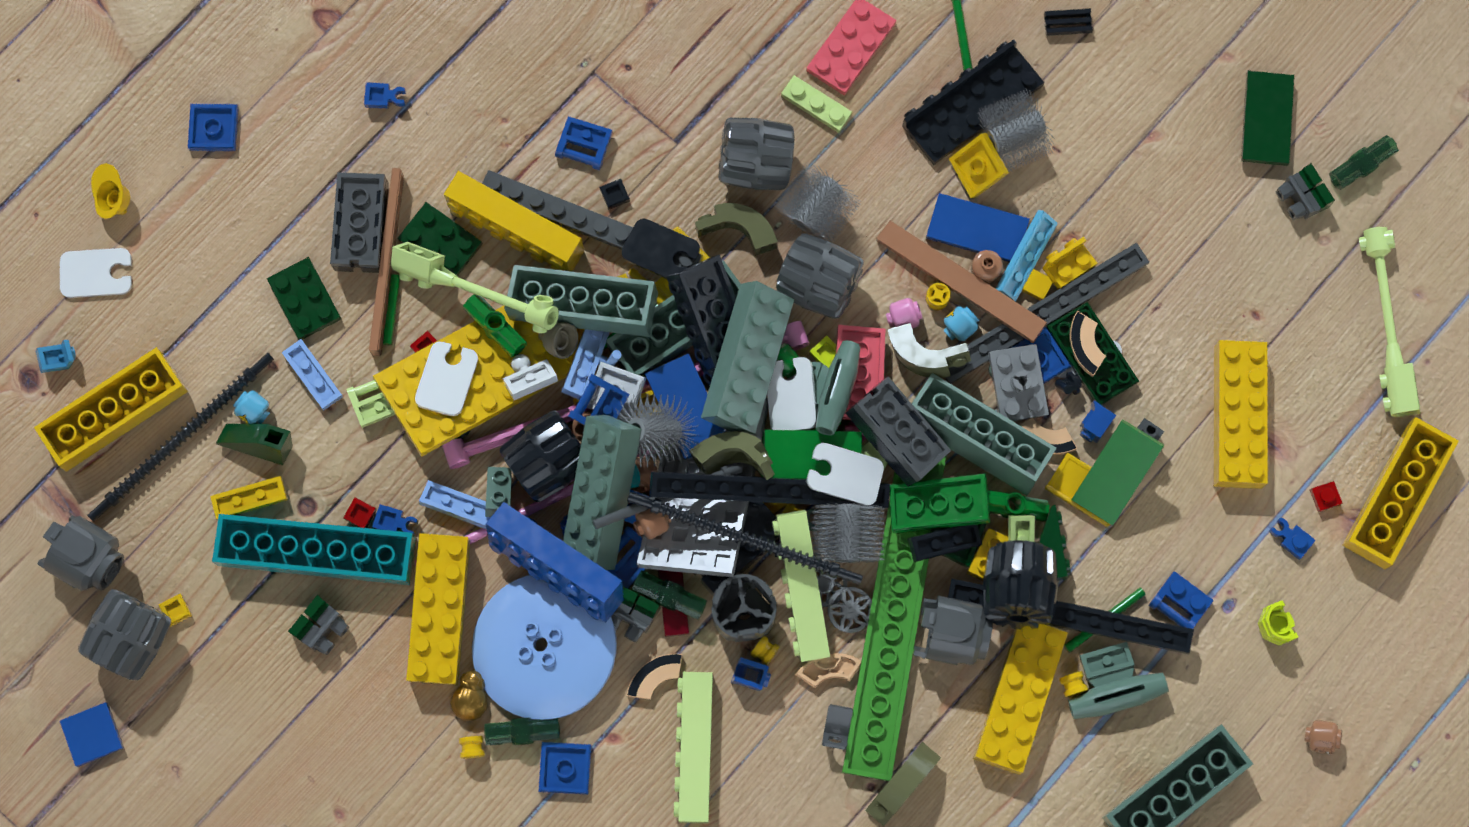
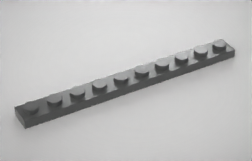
(570, 214)
(1056, 306)

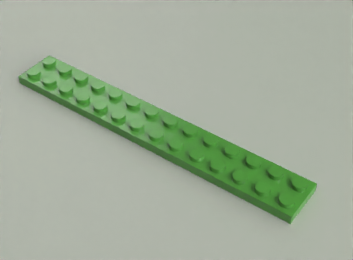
(887, 652)

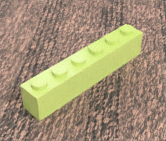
(803, 589)
(695, 747)

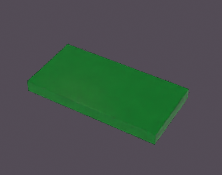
(793, 450)
(1117, 472)
(939, 503)

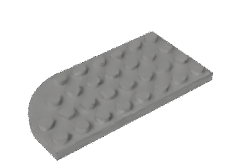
(691, 549)

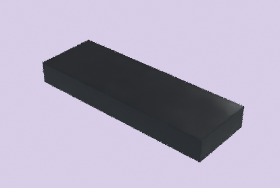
(944, 542)

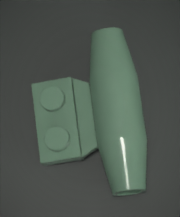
(835, 386)
(1113, 682)

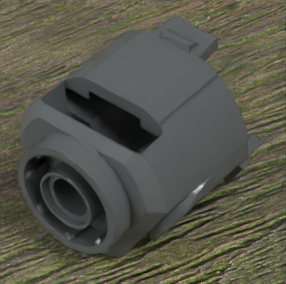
(82, 554)
(741, 593)
(956, 631)

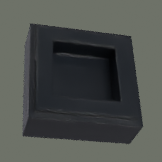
(614, 194)

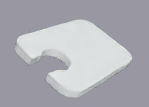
(89, 275)
(443, 385)
(793, 401)
(851, 477)

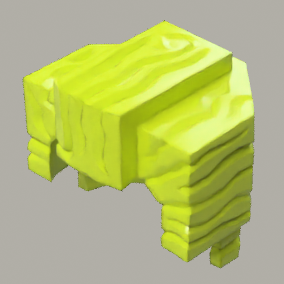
(1276, 624)

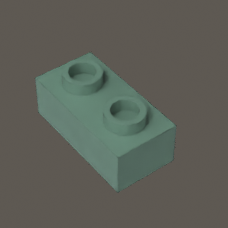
(497, 489)

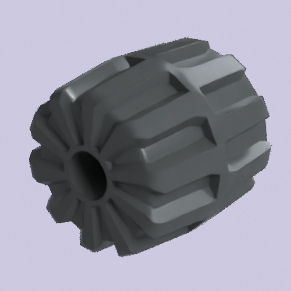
(756, 153)
(819, 275)
(124, 635)

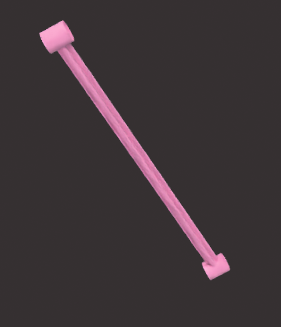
(458, 452)

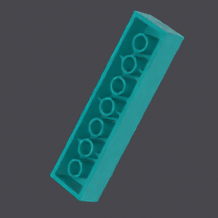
(314, 549)

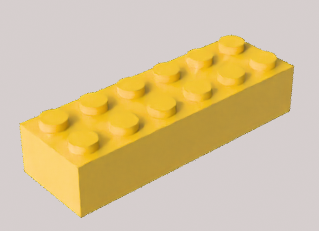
(513, 223)
(110, 409)
(1240, 414)
(1400, 493)
(438, 609)
(1020, 697)

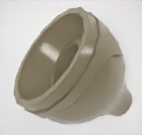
(560, 340)

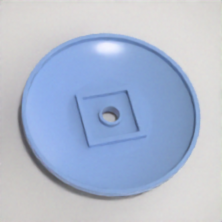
(549, 681)

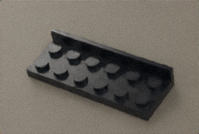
(952, 115)
(705, 304)

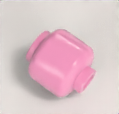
(904, 312)

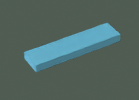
(1027, 255)

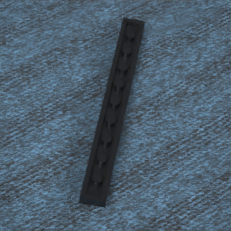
(747, 489)
(1098, 621)

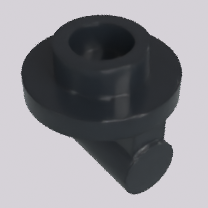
(1069, 385)

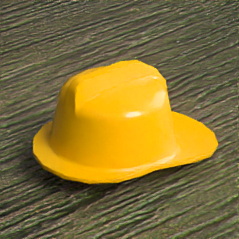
(108, 192)

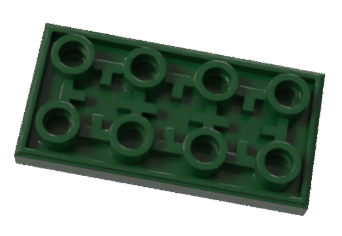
(1267, 118)
(1113, 374)

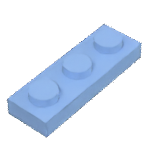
(312, 374)
(454, 504)

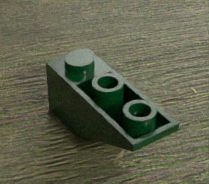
(258, 441)
(1053, 539)

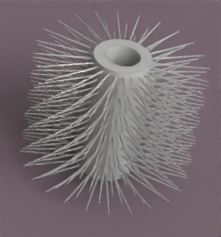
(1017, 129)
(817, 204)
(658, 429)
(847, 532)

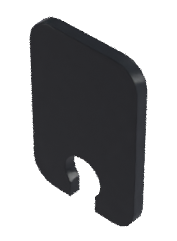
(655, 246)

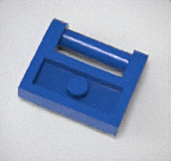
(586, 136)
(607, 403)
(627, 567)
(1183, 595)

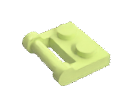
(371, 409)

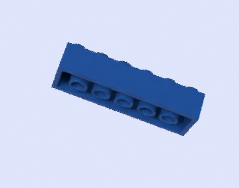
(554, 562)

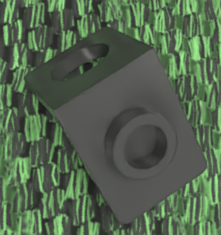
(837, 726)

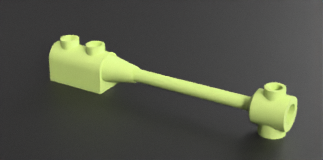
(429, 270)
(1397, 376)

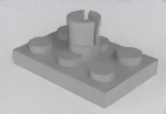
(1018, 382)

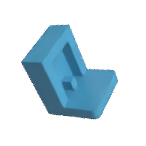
(55, 357)

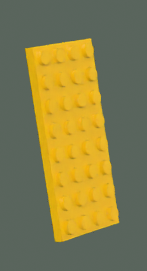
(487, 390)

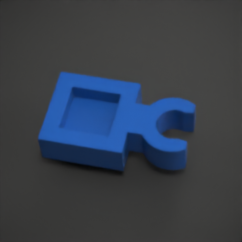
(379, 95)
(391, 519)
(1295, 540)

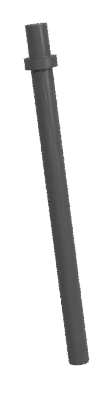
(634, 509)

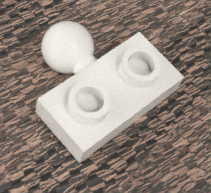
(527, 377)

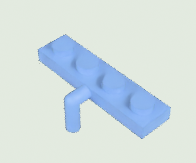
(586, 361)

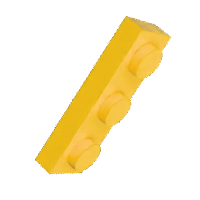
(249, 497)

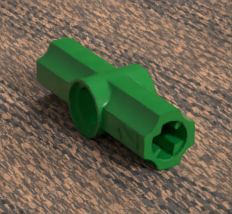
(504, 335)
(1023, 505)

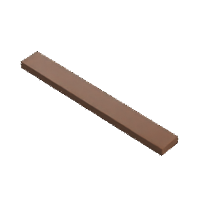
(385, 268)
(961, 281)

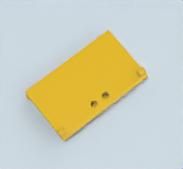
(1068, 480)

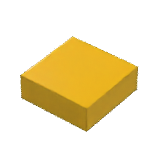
(1037, 285)
(176, 609)

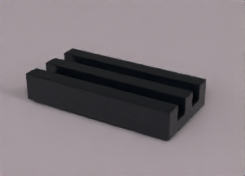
(1069, 21)

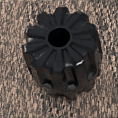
(543, 456)
(1020, 584)

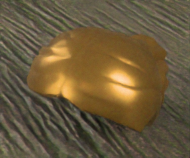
(470, 698)

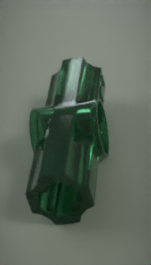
(1363, 162)
(669, 595)
(521, 731)

